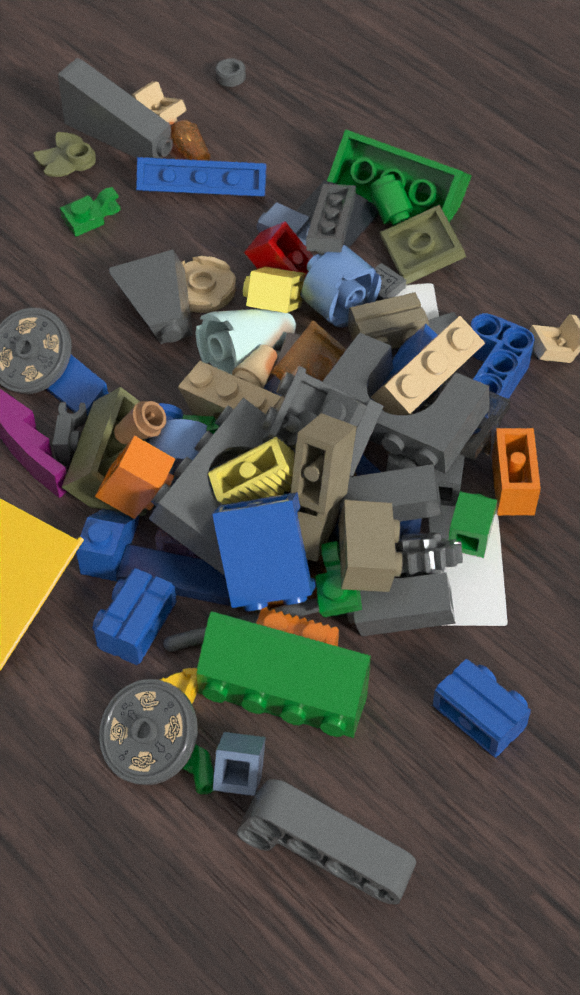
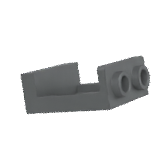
(307, 393)

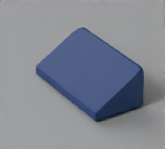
(78, 386)

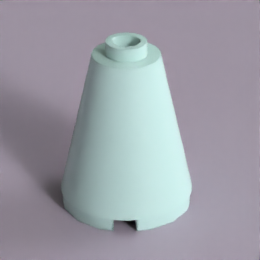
(233, 335)

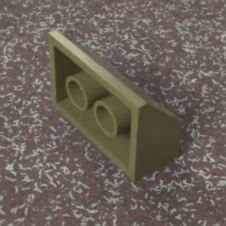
(98, 448)

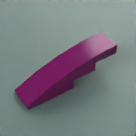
(29, 445)

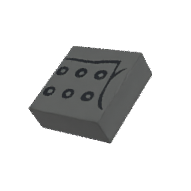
(391, 282)

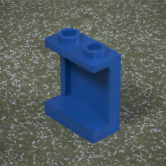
(263, 551)

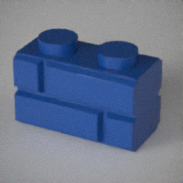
(134, 615)
(482, 707)

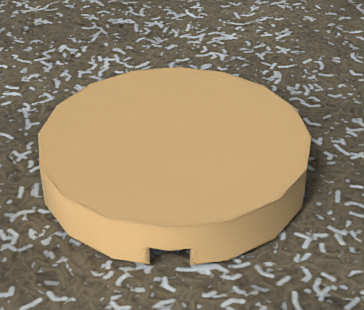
(209, 284)

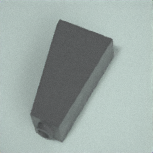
(111, 114)

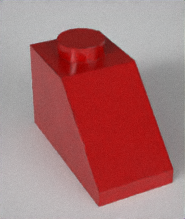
(279, 249)

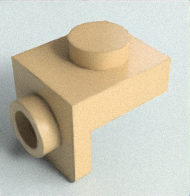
(153, 98)
(559, 343)

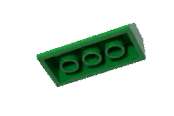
(426, 182)
(283, 675)

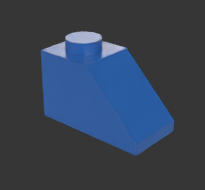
(105, 542)

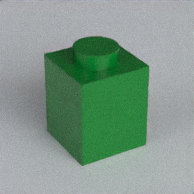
(473, 522)

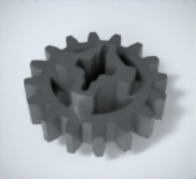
(427, 554)

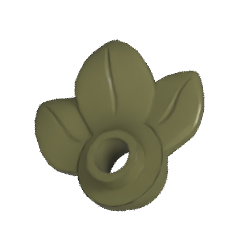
(67, 156)

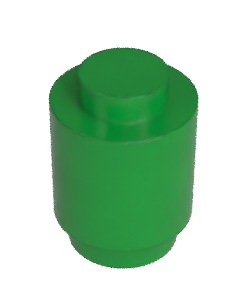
(391, 200)

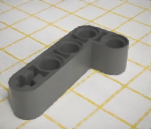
(327, 839)

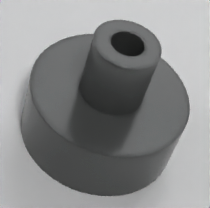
(295, 424)

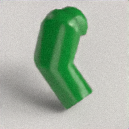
(202, 769)

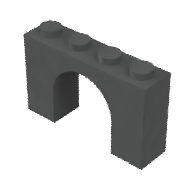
(427, 436)
(188, 505)
(412, 600)

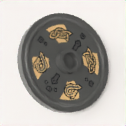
(33, 350)
(148, 732)

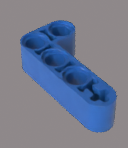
(504, 354)

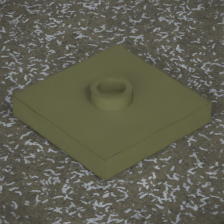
(422, 244)

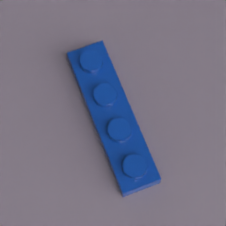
(201, 177)

